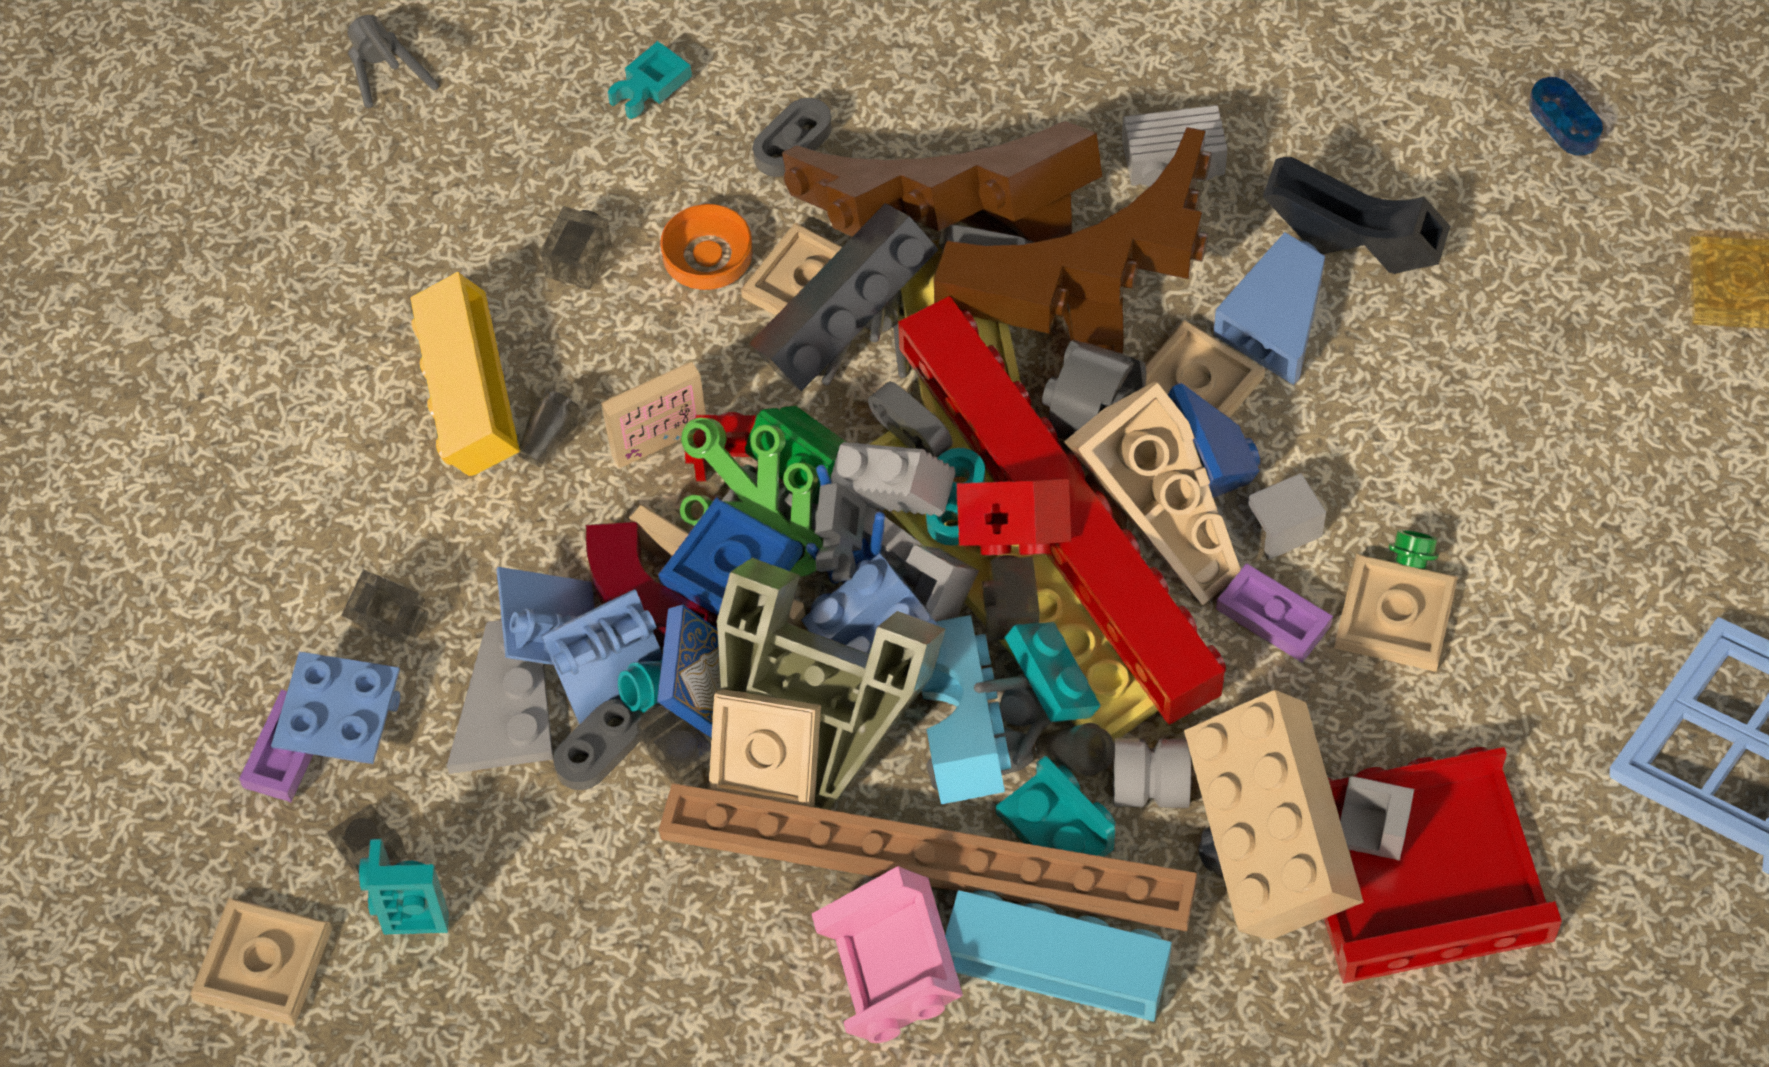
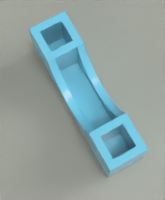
(963, 745)

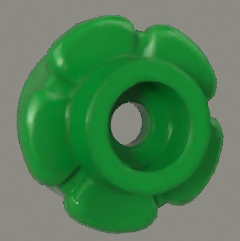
(1414, 548)

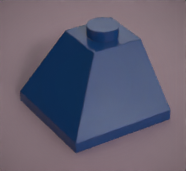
(1220, 444)

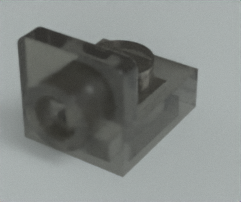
(673, 744)
(354, 834)

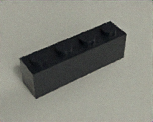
(844, 296)

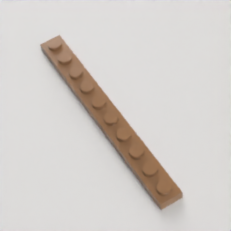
(945, 857)

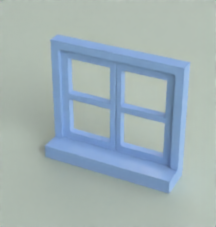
(1678, 703)

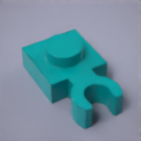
(651, 75)

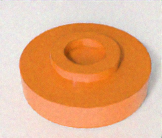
(703, 221)

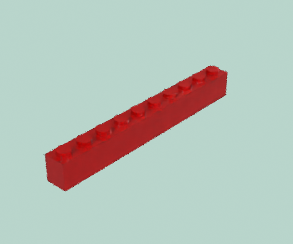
(1101, 560)

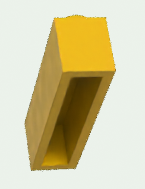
(463, 375)

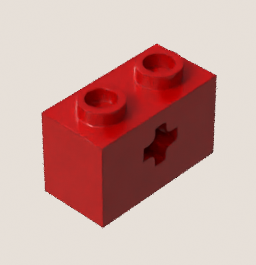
(1014, 514)

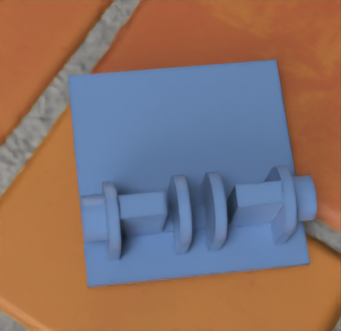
(534, 605)
(598, 647)
(336, 707)

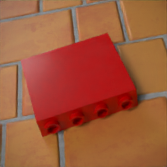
(1460, 877)

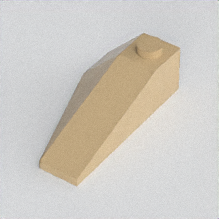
(1152, 472)

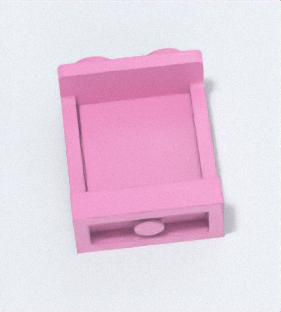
(891, 953)

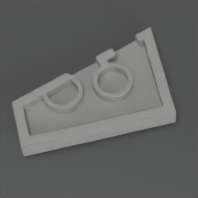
(503, 711)

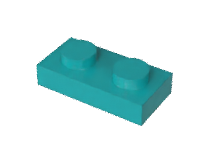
(1052, 671)

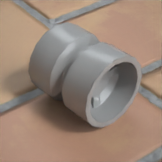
(1151, 773)

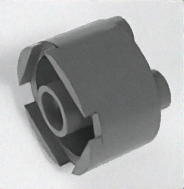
(1088, 384)

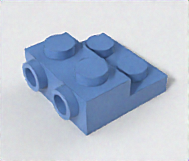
(864, 603)

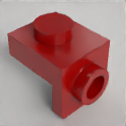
(737, 433)

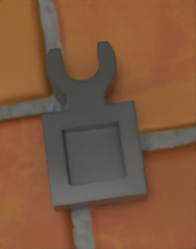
(841, 525)

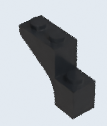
(1339, 217)

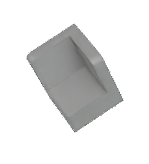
(1288, 515)
(943, 581)
(1376, 817)

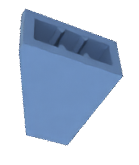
(1274, 307)

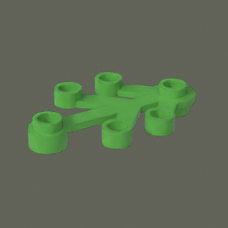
(761, 499)

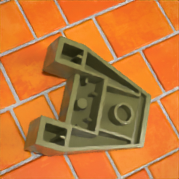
(857, 690)

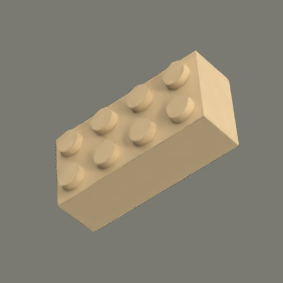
(1272, 816)

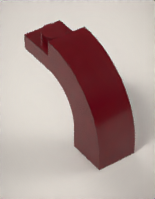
(617, 569)

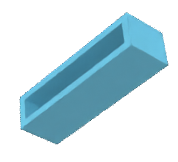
(1058, 954)

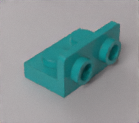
(1057, 814)
(404, 894)

